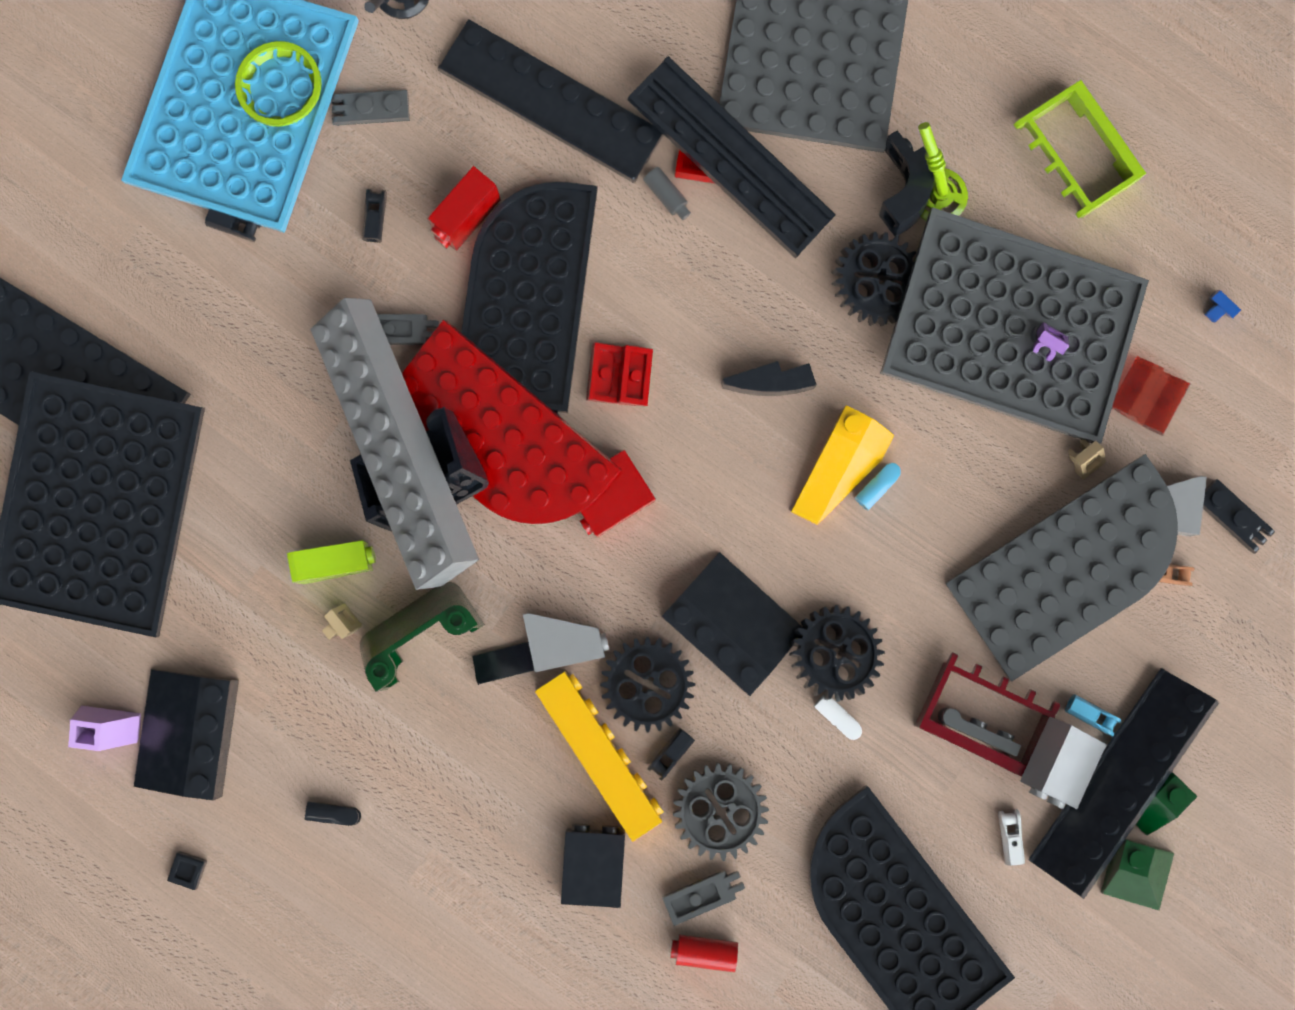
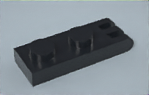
(1235, 516)

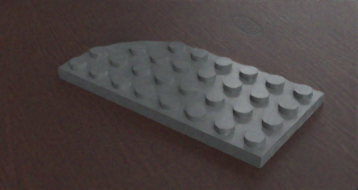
(1072, 569)

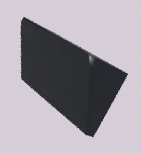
(503, 663)

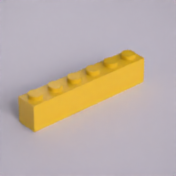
(599, 755)

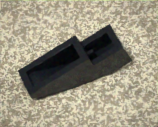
(771, 381)

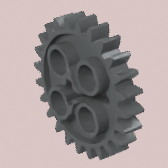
(697, 825)

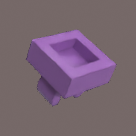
(1052, 339)

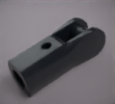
(373, 218)
(230, 225)
(674, 750)
(332, 814)

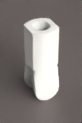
(838, 716)
(1012, 842)

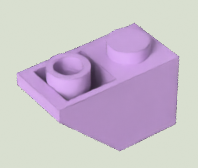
(103, 728)

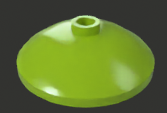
(246, 71)

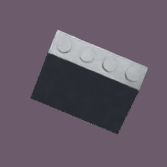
(733, 624)
(186, 734)

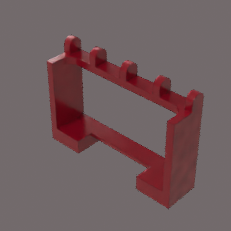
(938, 730)

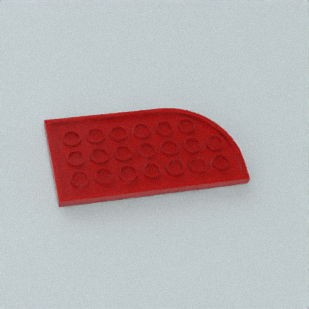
(531, 456)

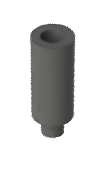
(667, 193)

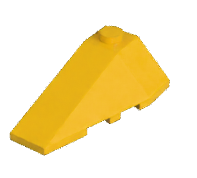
(846, 459)

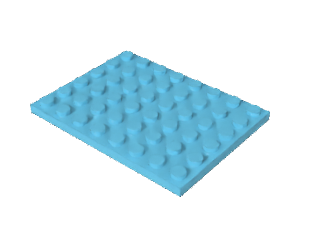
(197, 135)

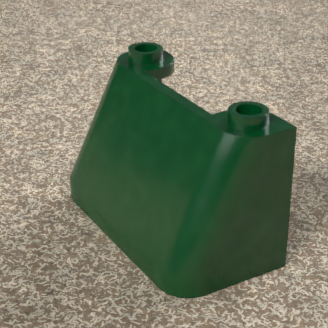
(441, 604)

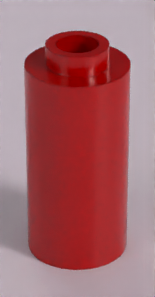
(705, 953)

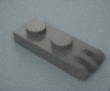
(371, 107)

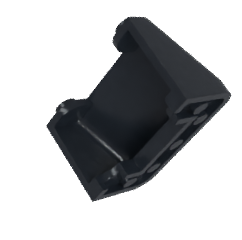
(454, 454)

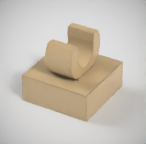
(1089, 459)
(341, 622)

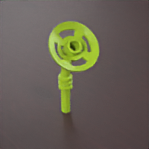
(941, 192)

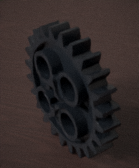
(880, 253)
(827, 677)
(634, 708)

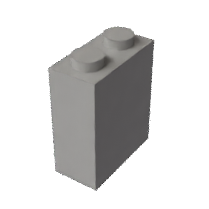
(1062, 764)

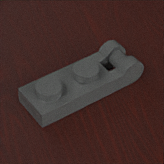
(977, 730)

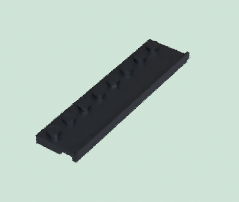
(551, 101)
(731, 156)
(1124, 782)

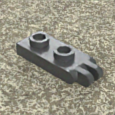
(407, 328)
(702, 896)

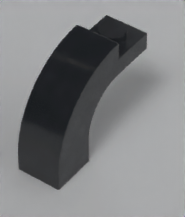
(908, 205)

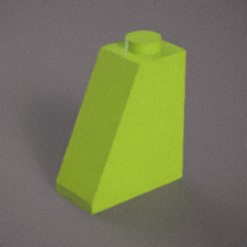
(330, 562)

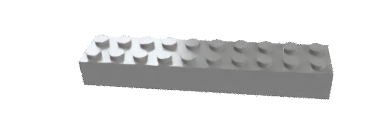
(394, 444)

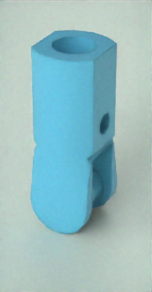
(878, 486)
(1090, 713)

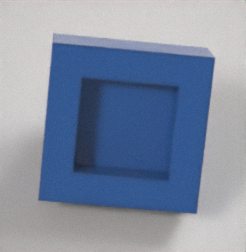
(1221, 306)

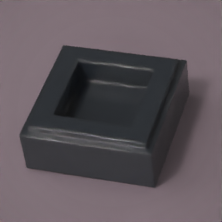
(187, 870)

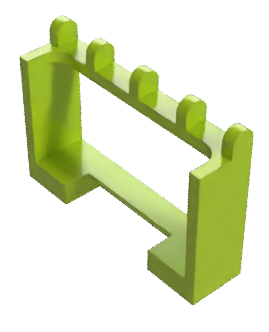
(1084, 104)

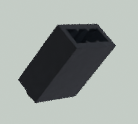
(593, 866)

